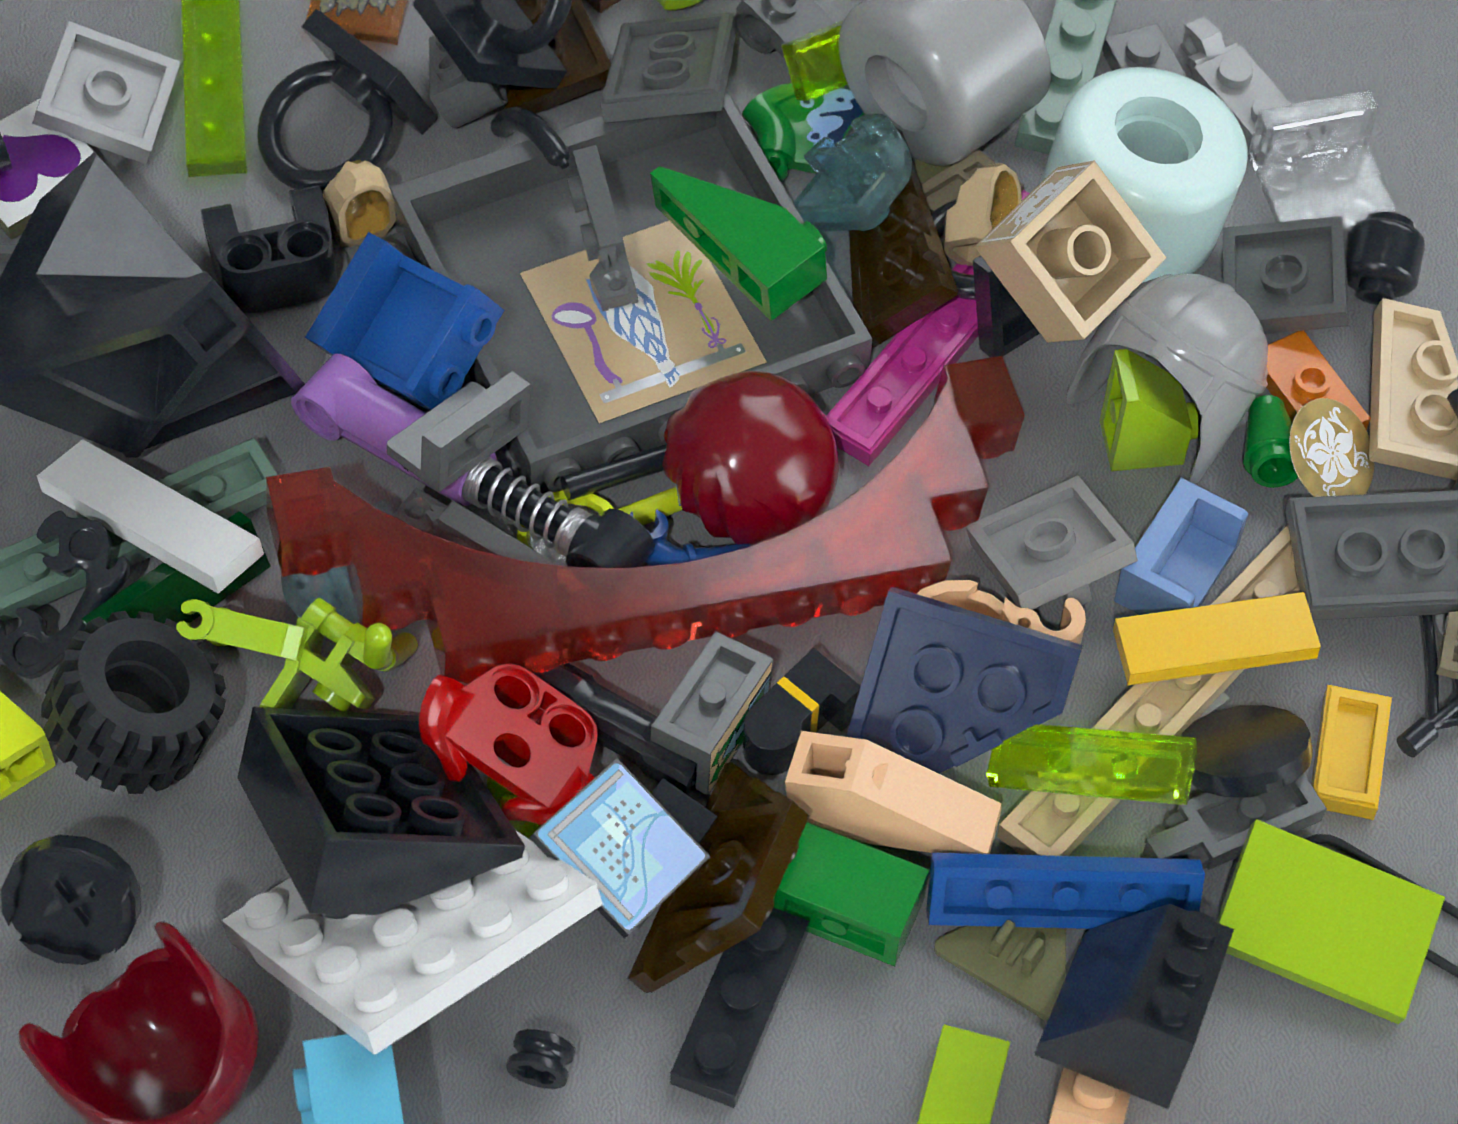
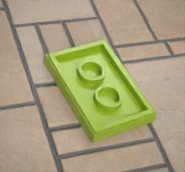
(1329, 921)

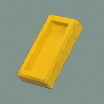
(1351, 751)

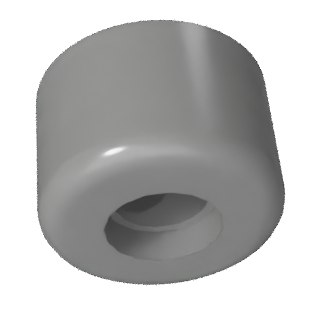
(945, 69)

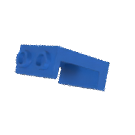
(405, 323)

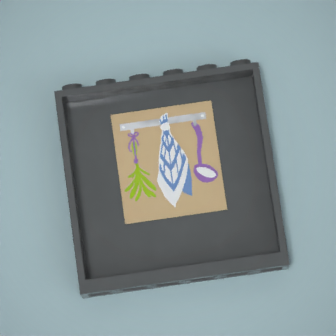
(617, 374)

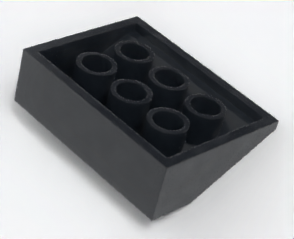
(367, 809)

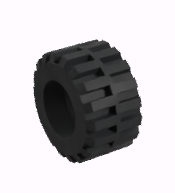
(109, 736)

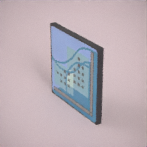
(624, 844)

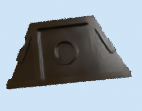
(732, 888)

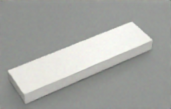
(151, 515)

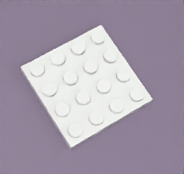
(409, 963)

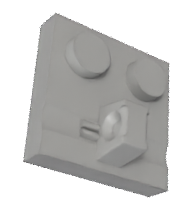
(106, 92)
(1052, 545)

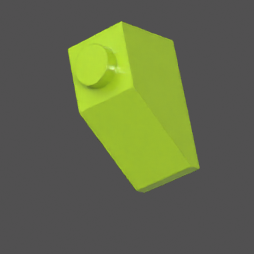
(1145, 415)

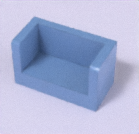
(1182, 551)

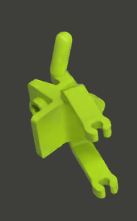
(302, 648)

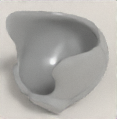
(1200, 336)

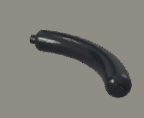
(536, 130)

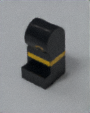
(798, 702)

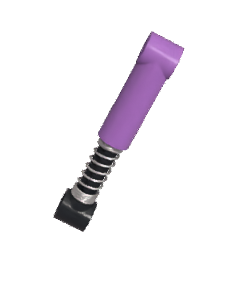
(349, 404)

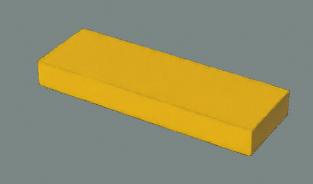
(1216, 638)

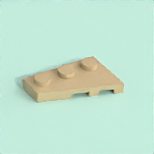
(1409, 391)

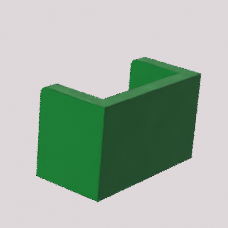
(853, 893)

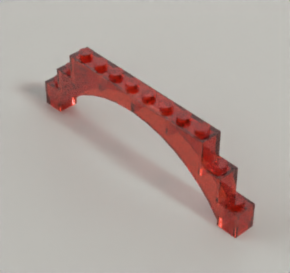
(543, 615)

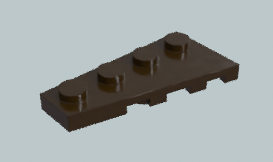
(899, 266)

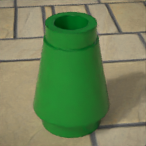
(1267, 443)

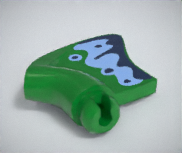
(792, 127)

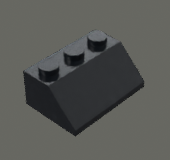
(1137, 1000)

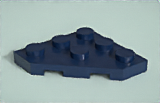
(956, 681)

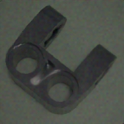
(277, 262)

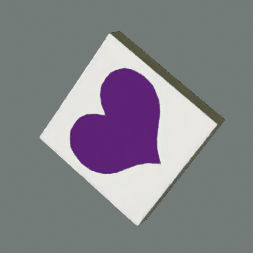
(38, 163)

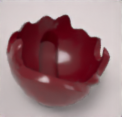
(751, 456)

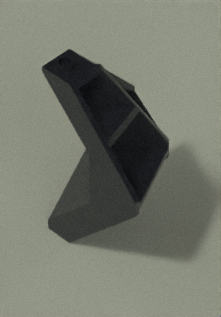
(120, 327)

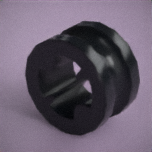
(540, 1058)

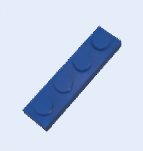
(1056, 889)

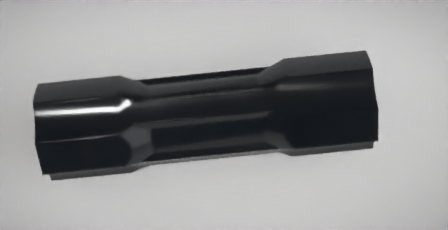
(623, 727)

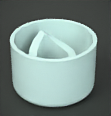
(1166, 152)

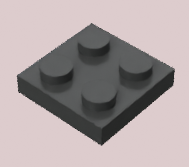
(1290, 272)

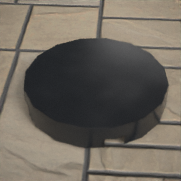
(1249, 748)

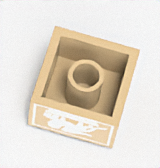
(1070, 252)

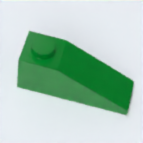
(746, 238)

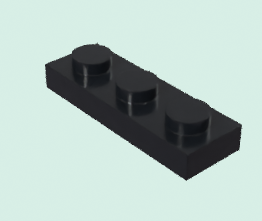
(739, 1009)

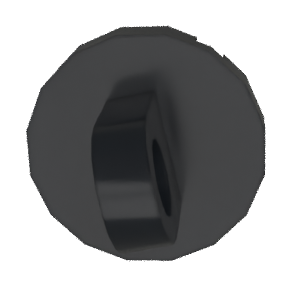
(71, 899)

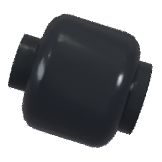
(1383, 256)

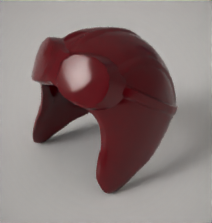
(153, 1044)

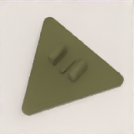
(1012, 960)

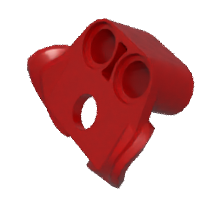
(521, 722)

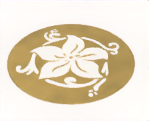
(1330, 449)

